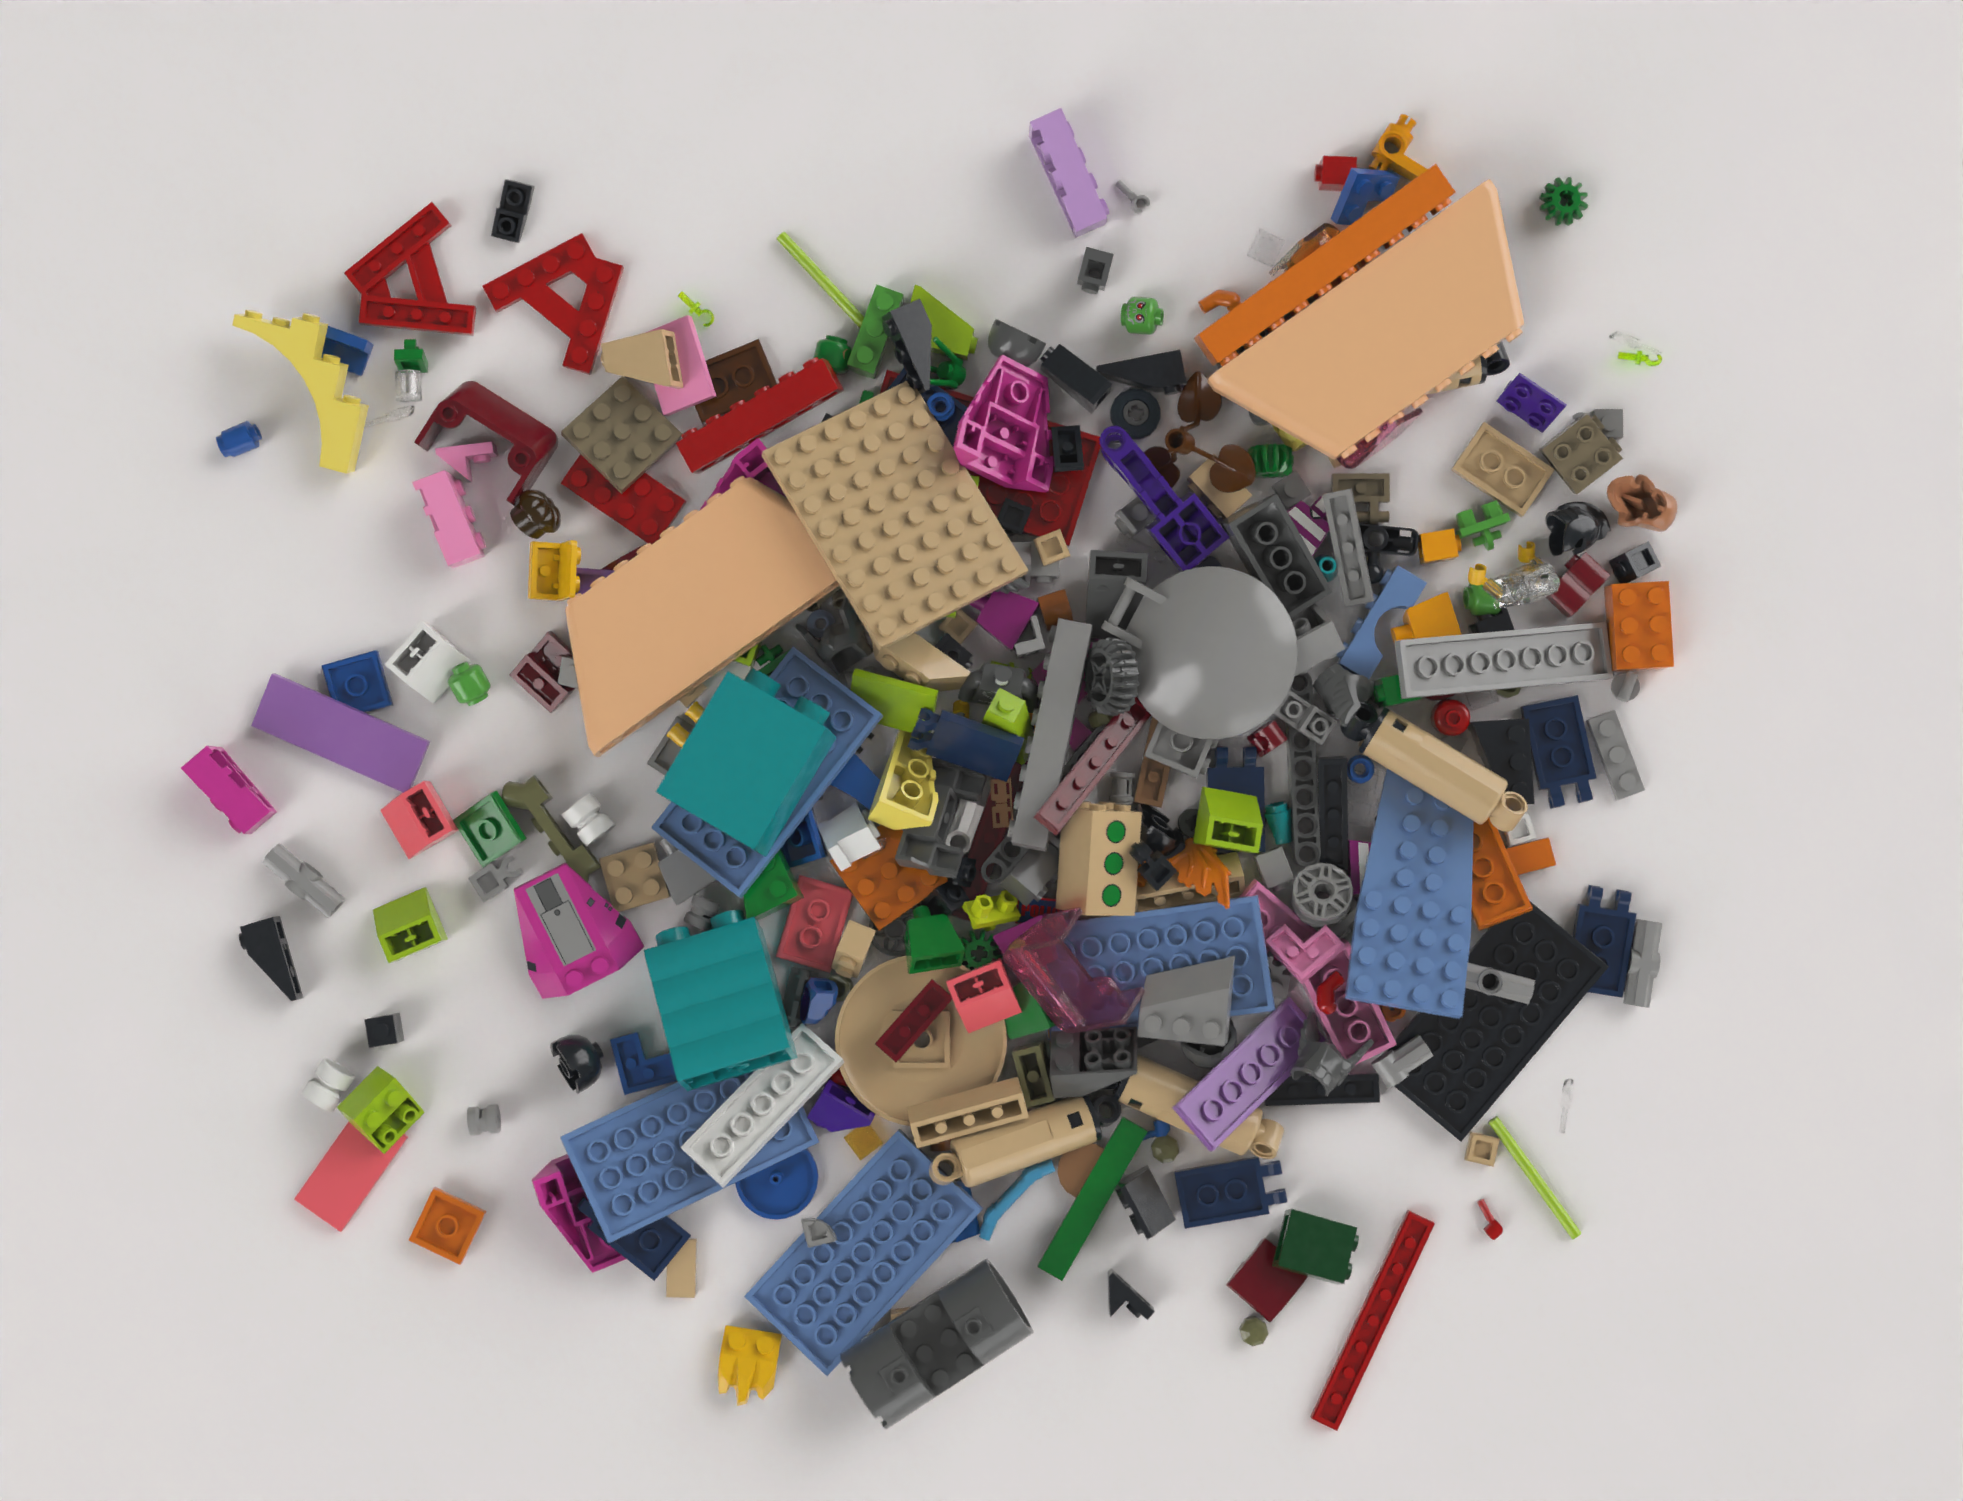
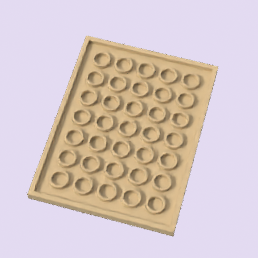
(894, 514)

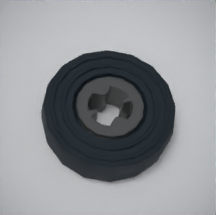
(1144, 402)

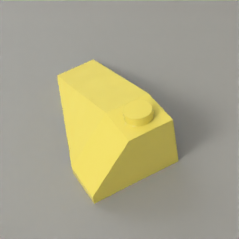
(906, 788)

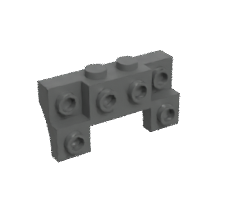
(926, 845)

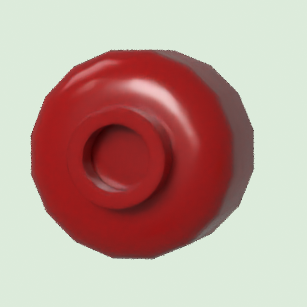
(1450, 717)

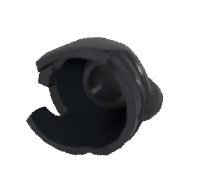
(1575, 527)

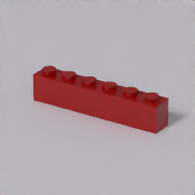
(760, 415)

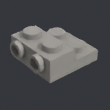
(1180, 751)

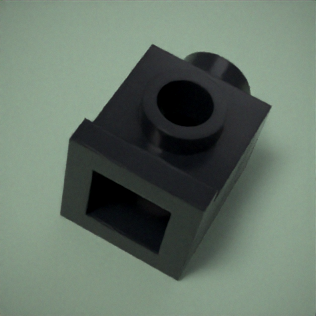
(1492, 623)
(949, 644)

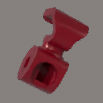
(1267, 738)

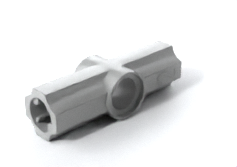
(303, 880)
(1643, 963)
(1506, 984)

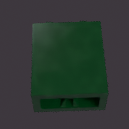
(1315, 1247)

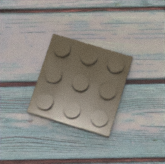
(621, 434)

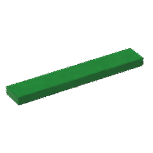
(1092, 1198)

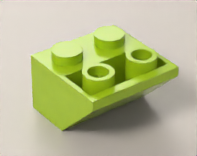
(1228, 821)
(408, 925)
(380, 1109)

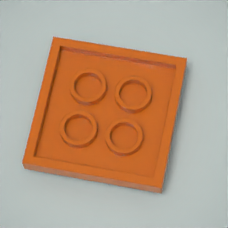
(883, 885)

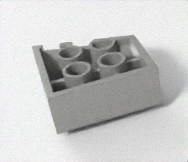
(1189, 1003)

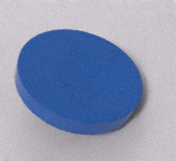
(781, 1188)

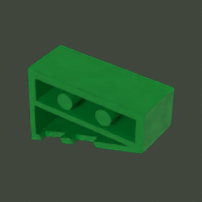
(772, 889)

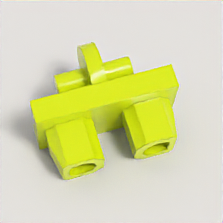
(991, 911)

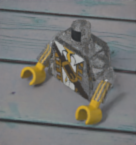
(1519, 585)

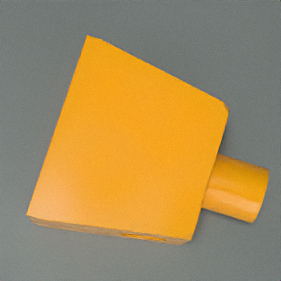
(1428, 619)

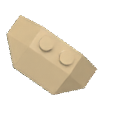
(921, 664)

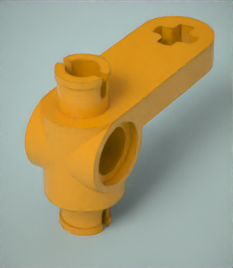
(1400, 136)

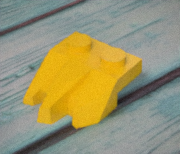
(748, 1362)

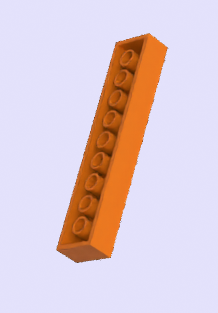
(1330, 261)

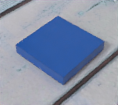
(358, 682)

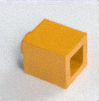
(1438, 546)

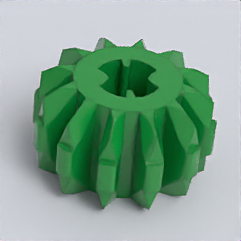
(1571, 209)
(1272, 460)
(973, 946)

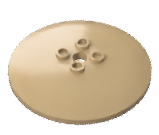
(942, 1068)

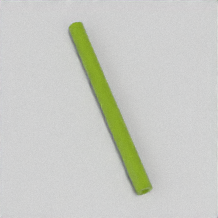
(821, 278)
(1534, 1177)

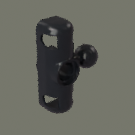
(1390, 546)

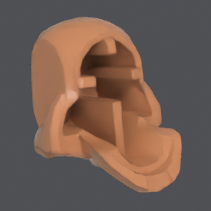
(1641, 503)

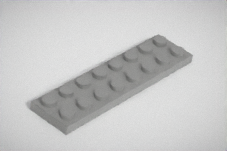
(1503, 660)

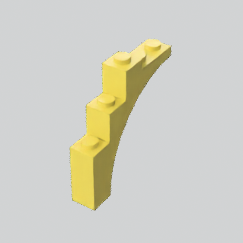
(302, 344)

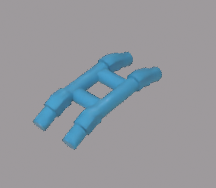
(1006, 1200)

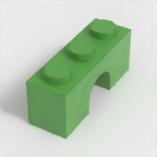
(871, 339)

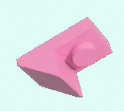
(460, 456)

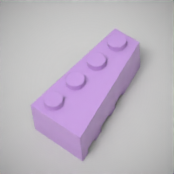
(1067, 172)

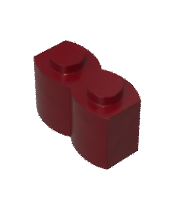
(1577, 583)

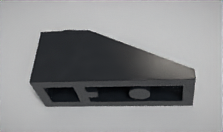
(1154, 372)
(270, 951)

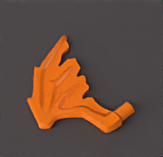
(1202, 868)

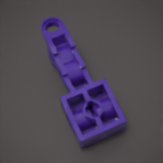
(1180, 525)

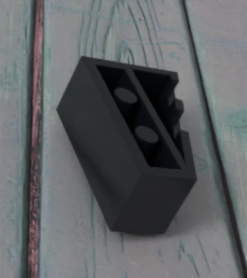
(1507, 752)

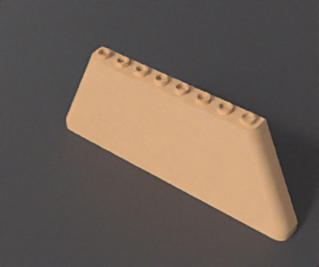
(1386, 332)
(690, 607)

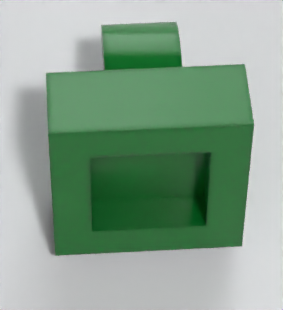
(411, 357)

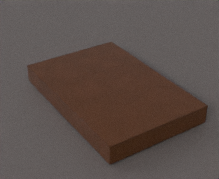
(736, 378)

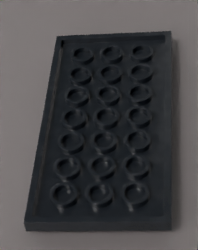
(1496, 1035)

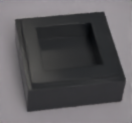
(1014, 516)

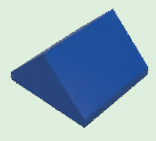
(804, 843)

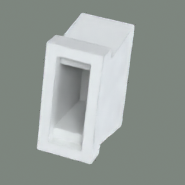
(849, 836)

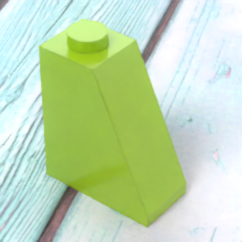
(946, 326)
(1010, 715)

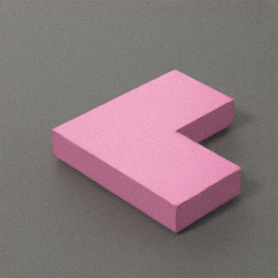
(1306, 957)

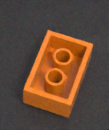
(1639, 625)

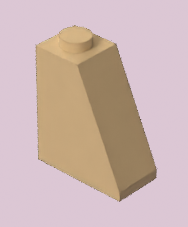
(645, 357)

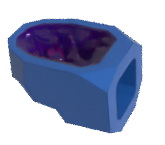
(817, 1000)

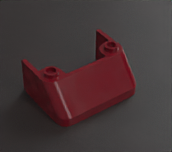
(532, 440)

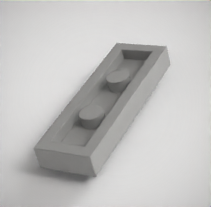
(1615, 755)

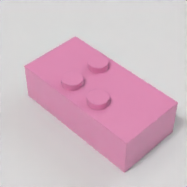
(1353, 1020)

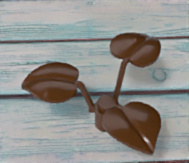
(1198, 402)

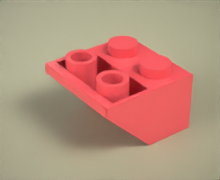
(419, 819)
(983, 996)

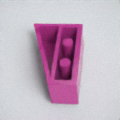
(229, 789)

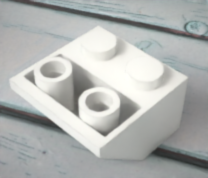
(426, 661)

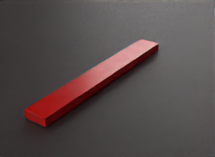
(1372, 1320)

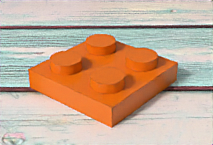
(447, 1225)

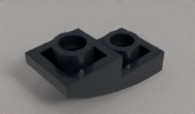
(513, 211)

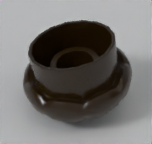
(536, 514)

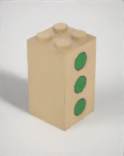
(1096, 860)

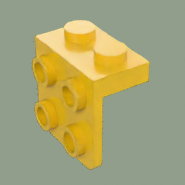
(553, 570)

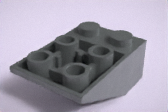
(1106, 583)
(1091, 1059)

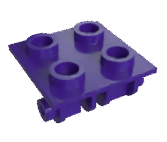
(1530, 402)

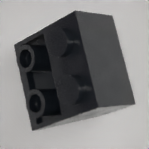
(1146, 1201)

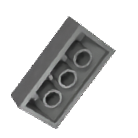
(1276, 553)

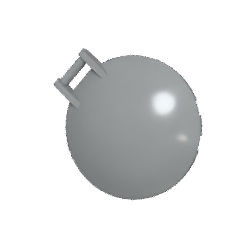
(1209, 650)

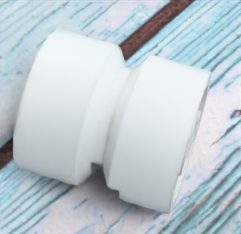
(589, 821)
(330, 1081)

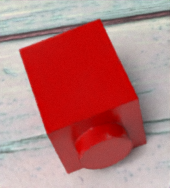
(1333, 172)

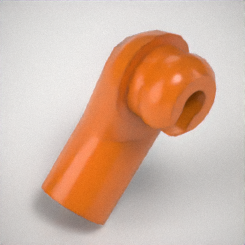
(1222, 298)

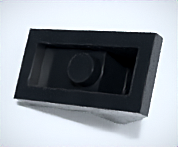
(1067, 448)
(1121, 1291)

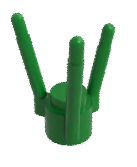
(951, 372)

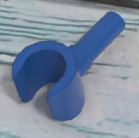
(1160, 1129)

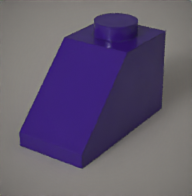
(839, 1109)

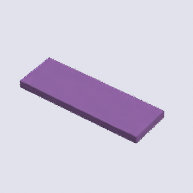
(340, 733)
(1244, 1076)

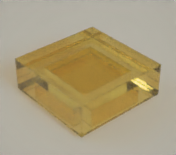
(863, 1141)

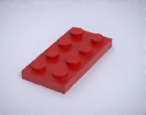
(642, 509)

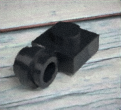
(1154, 865)

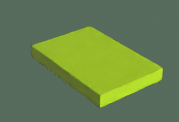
(893, 698)

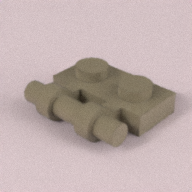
(1366, 488)

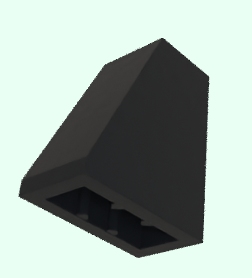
(1075, 377)

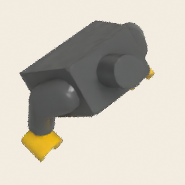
(984, 683)

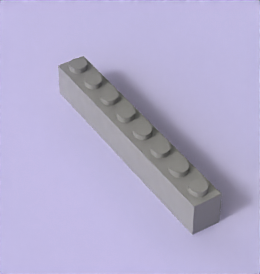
(1052, 731)

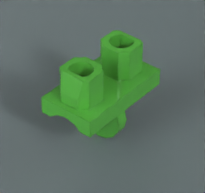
(1493, 517)

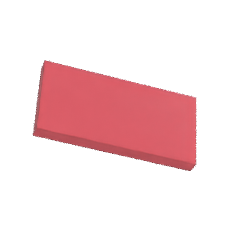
(345, 1177)

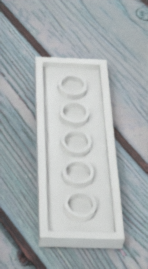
(761, 1108)

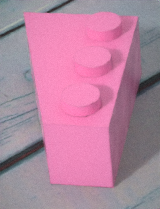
(451, 518)

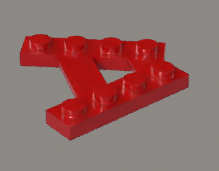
(409, 245)
(531, 284)

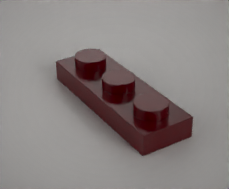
(914, 1020)

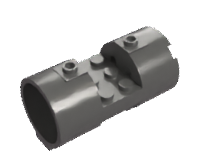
(936, 1343)

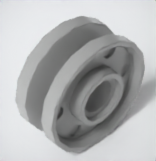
(1326, 879)

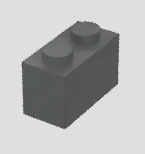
(1031, 874)

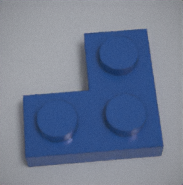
(1359, 188)
(635, 1070)

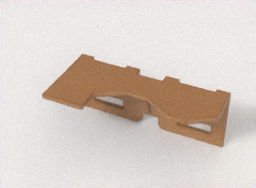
(1001, 797)

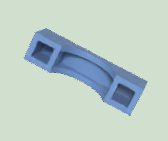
(1398, 591)

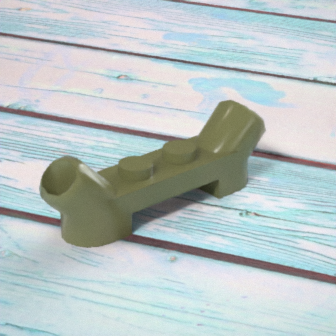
(533, 796)

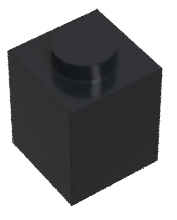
(384, 1030)

